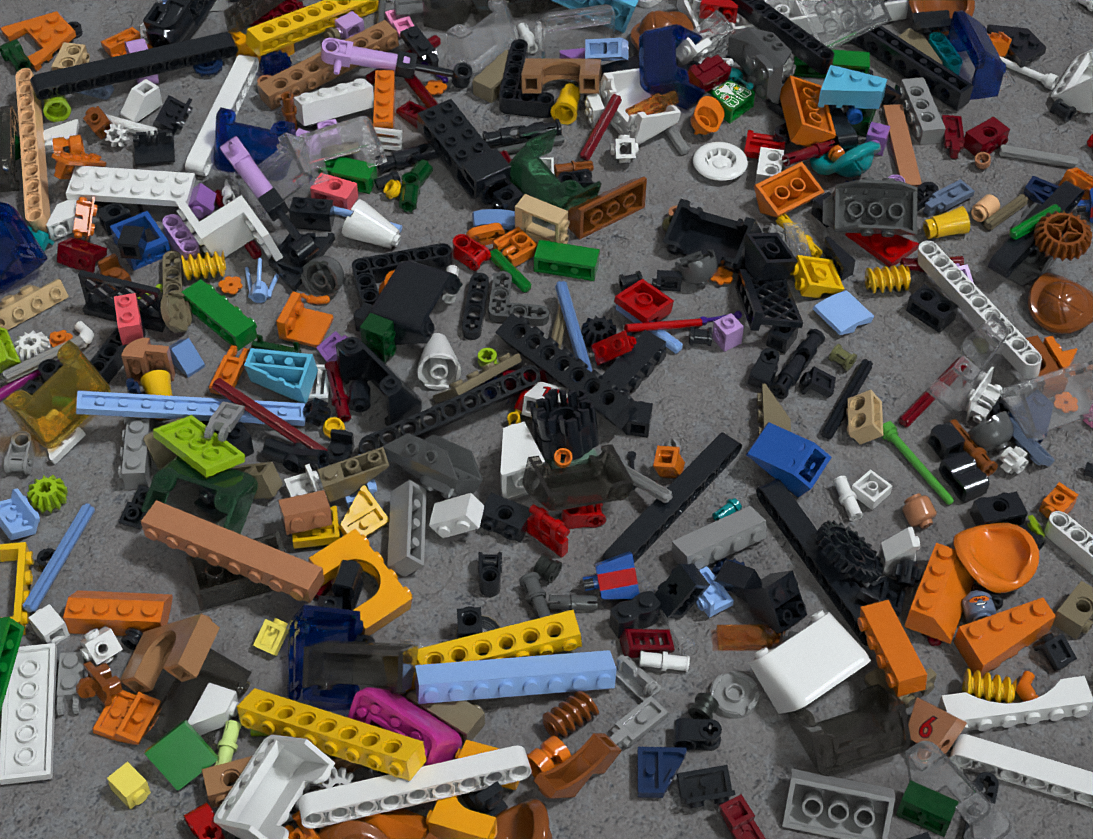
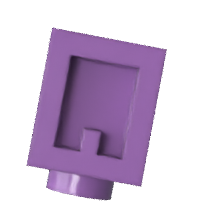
(328, 346)

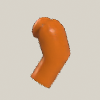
(1024, 688)

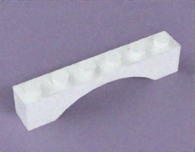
(1066, 699)

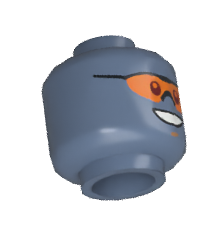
(978, 606)

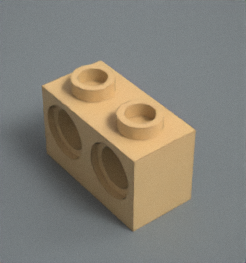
(70, 55)
(865, 417)

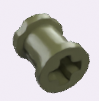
(836, 354)

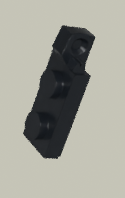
(420, 45)

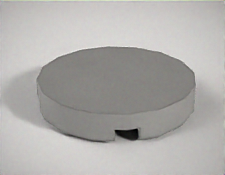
(735, 694)

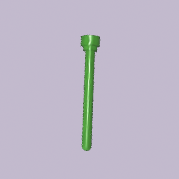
(890, 434)

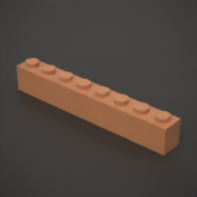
(233, 551)

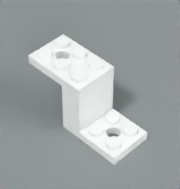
(228, 228)

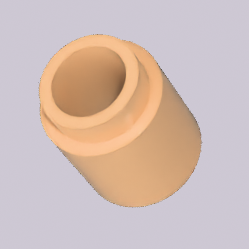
(985, 208)

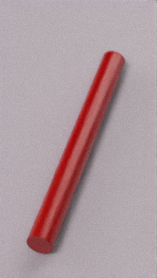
(663, 325)

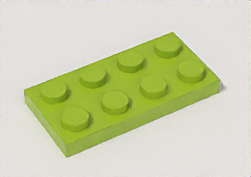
(205, 455)

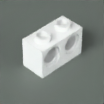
(769, 163)

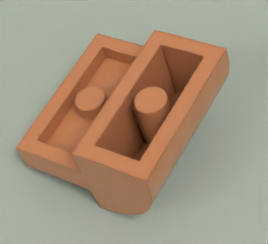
(142, 357)

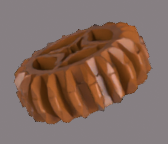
(1075, 235)

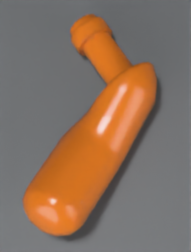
(316, 300)

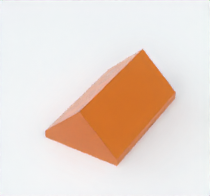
(787, 190)
(399, 824)

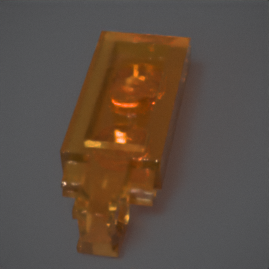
(654, 104)
(746, 637)

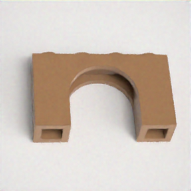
(542, 70)
(173, 647)

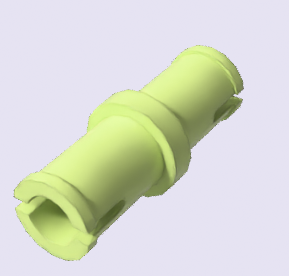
(228, 745)

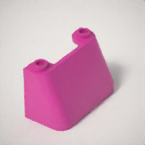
(405, 718)

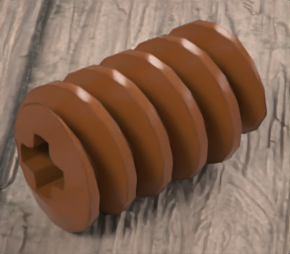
(569, 713)

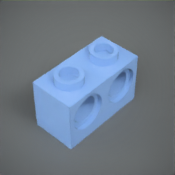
(606, 49)

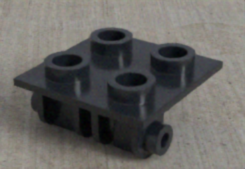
(154, 148)

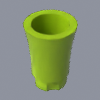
(56, 109)

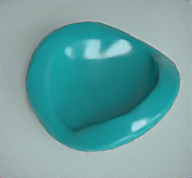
(851, 164)

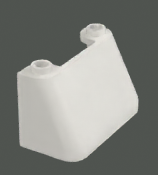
(639, 125)
(808, 663)

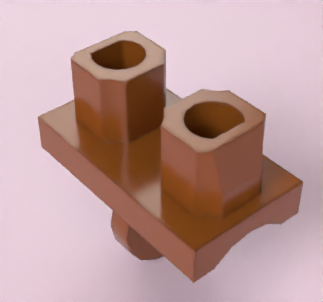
(99, 683)

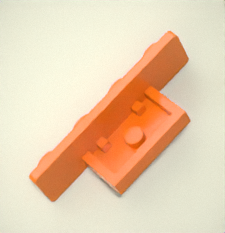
(66, 162)

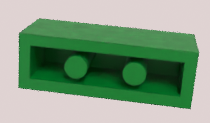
(566, 260)

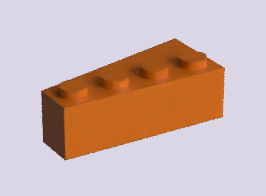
(1000, 636)

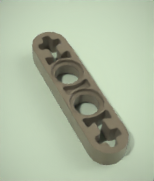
(172, 283)

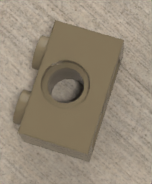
(1069, 615)

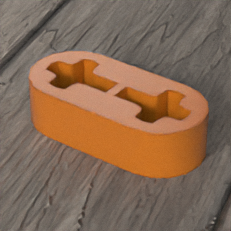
(486, 233)

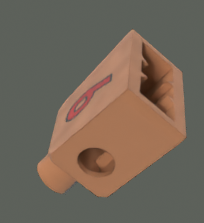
(934, 725)

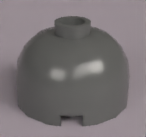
(698, 267)
(323, 276)
(993, 433)

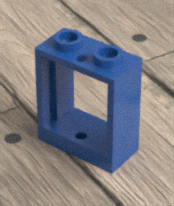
(155, 248)

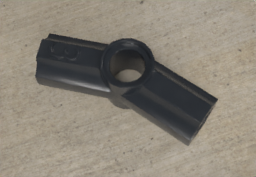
(294, 456)

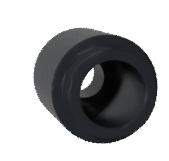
(359, 396)

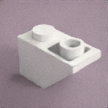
(141, 101)
(62, 219)
(898, 547)

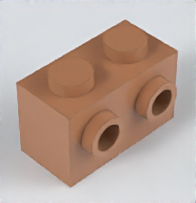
(305, 512)

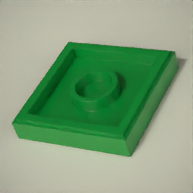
(181, 755)

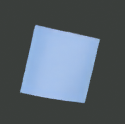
(843, 312)

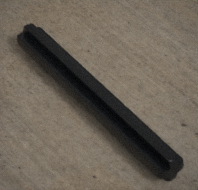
(851, 390)

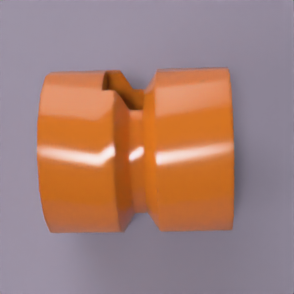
(74, 142)
(552, 753)

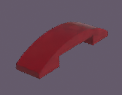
(740, 819)

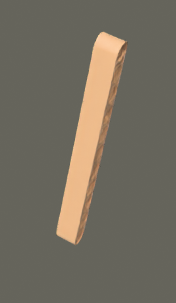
(32, 153)

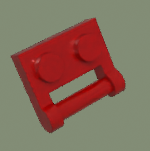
(756, 141)

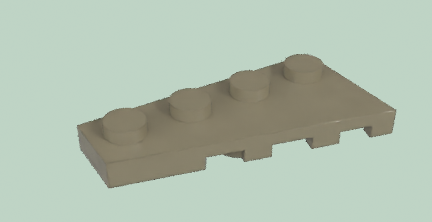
(476, 378)

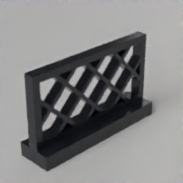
(753, 303)
(103, 305)

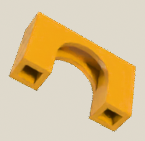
(391, 597)
(455, 821)

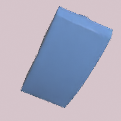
(488, 216)

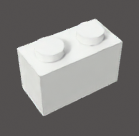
(456, 515)

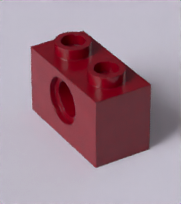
(986, 136)

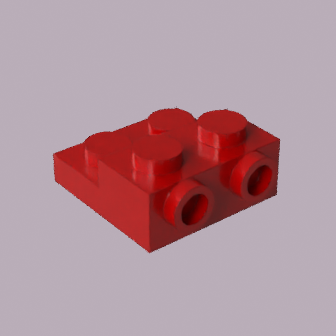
(644, 302)

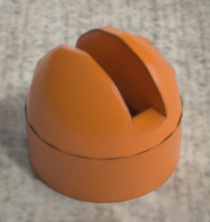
(835, 153)
(568, 459)

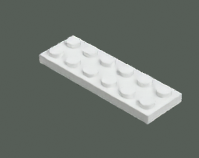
(130, 185)
(29, 716)

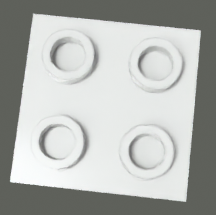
(982, 398)

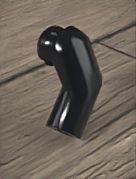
(997, 599)

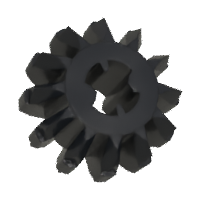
(597, 330)

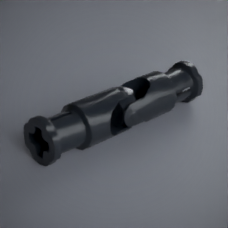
(524, 133)
(399, 158)
(797, 363)

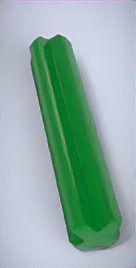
(1029, 224)
(505, 265)

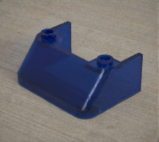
(971, 36)
(659, 67)

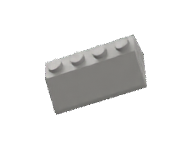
(837, 807)

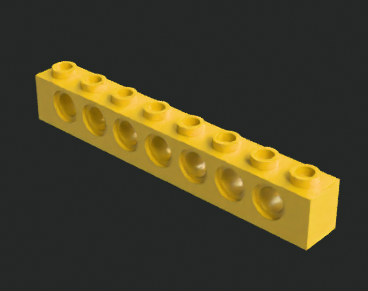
(303, 23)
(511, 636)
(333, 734)

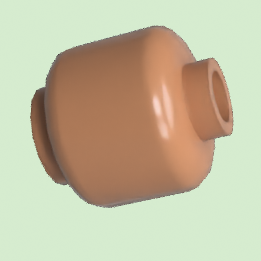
(919, 511)

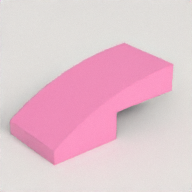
(398, 24)

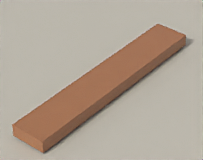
(901, 144)

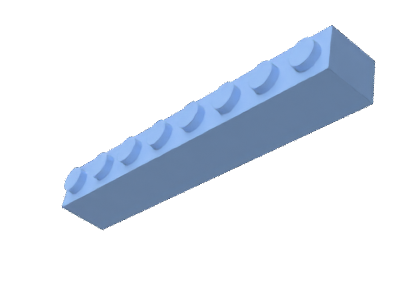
(514, 676)

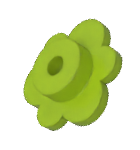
(1035, 526)

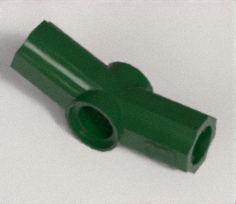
(412, 183)

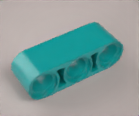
(946, 52)

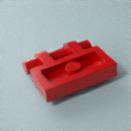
(548, 530)

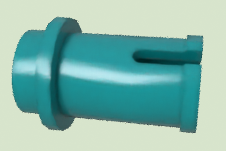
(729, 508)

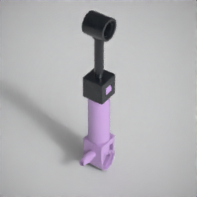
(402, 63)
(266, 195)

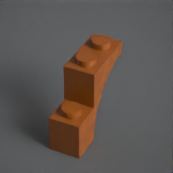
(573, 773)

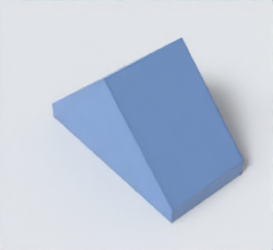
(186, 357)

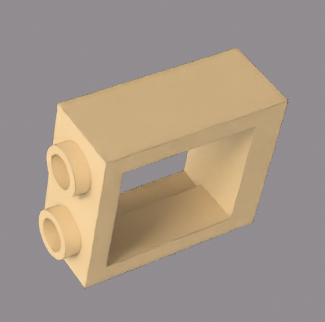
(529, 207)

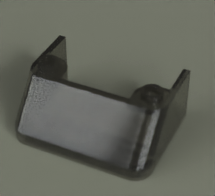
(359, 664)

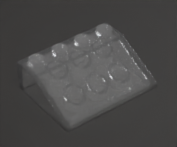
(842, 20)

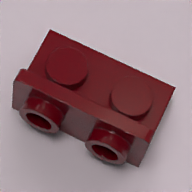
(79, 254)

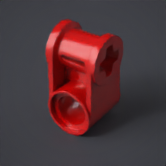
(469, 252)
(583, 516)
(202, 823)

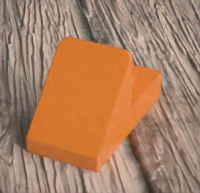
(1062, 358)

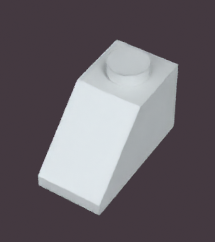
(214, 709)

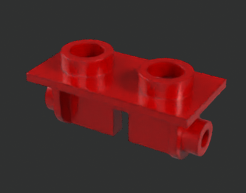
(613, 347)

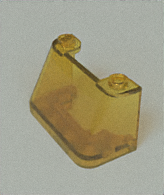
(51, 410)

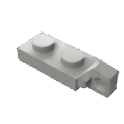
(638, 722)

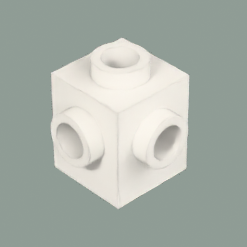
(632, 148)
(108, 646)

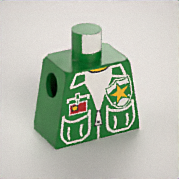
(734, 99)

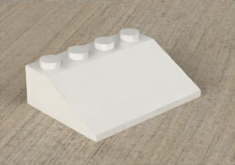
(334, 101)

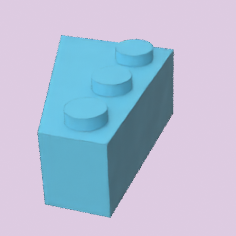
(852, 88)
(282, 372)

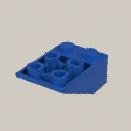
(789, 458)

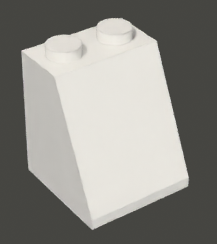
(516, 448)

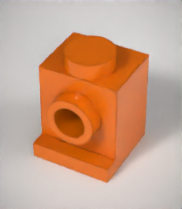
(1001, 42)
(668, 461)
(1059, 499)

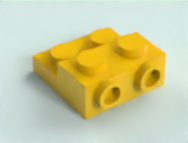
(816, 276)

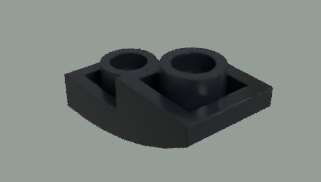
(132, 512)

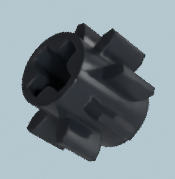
(316, 411)
(907, 573)

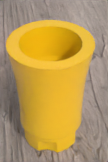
(566, 104)
(947, 224)
(157, 383)

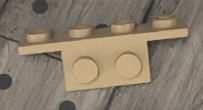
(30, 302)

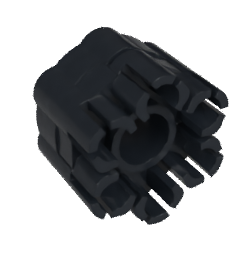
(564, 423)

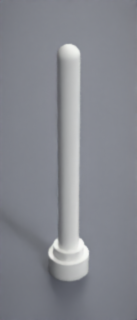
(1048, 80)

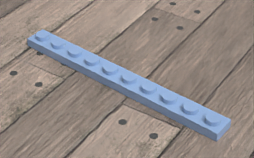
(175, 407)

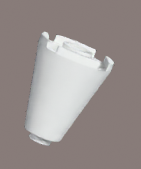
(370, 226)
(438, 363)

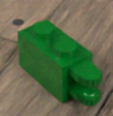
(354, 171)

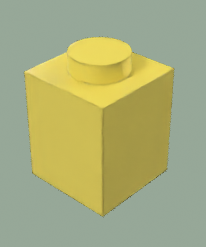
(129, 785)

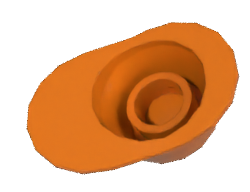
(707, 116)

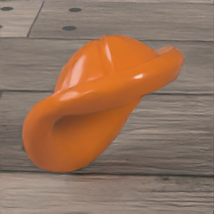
(998, 555)

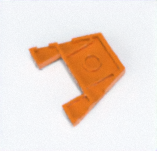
(46, 30)

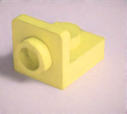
(271, 636)

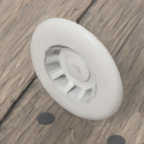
(720, 161)

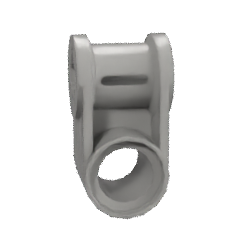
(20, 453)

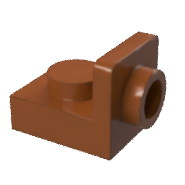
(110, 267)

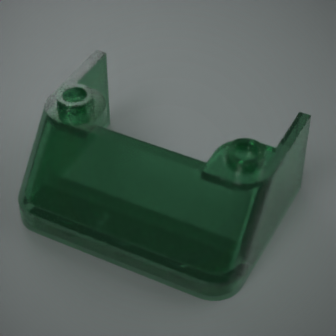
(537, 180)
(233, 488)

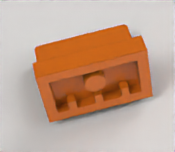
(302, 324)

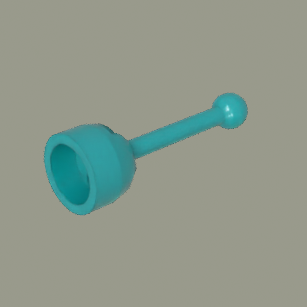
(738, 77)

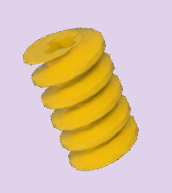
(204, 265)
(887, 278)
(989, 688)

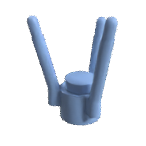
(259, 291)

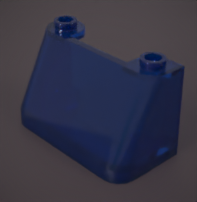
(258, 141)
(18, 248)
(311, 626)

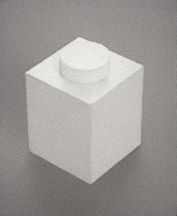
(49, 625)

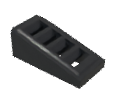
(842, 260)

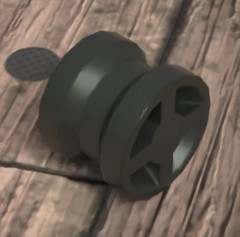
(548, 568)
(703, 707)

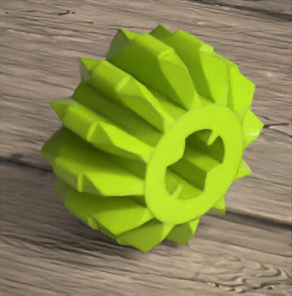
(47, 494)

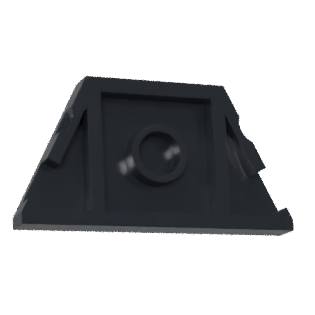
(1024, 43)
(290, 266)

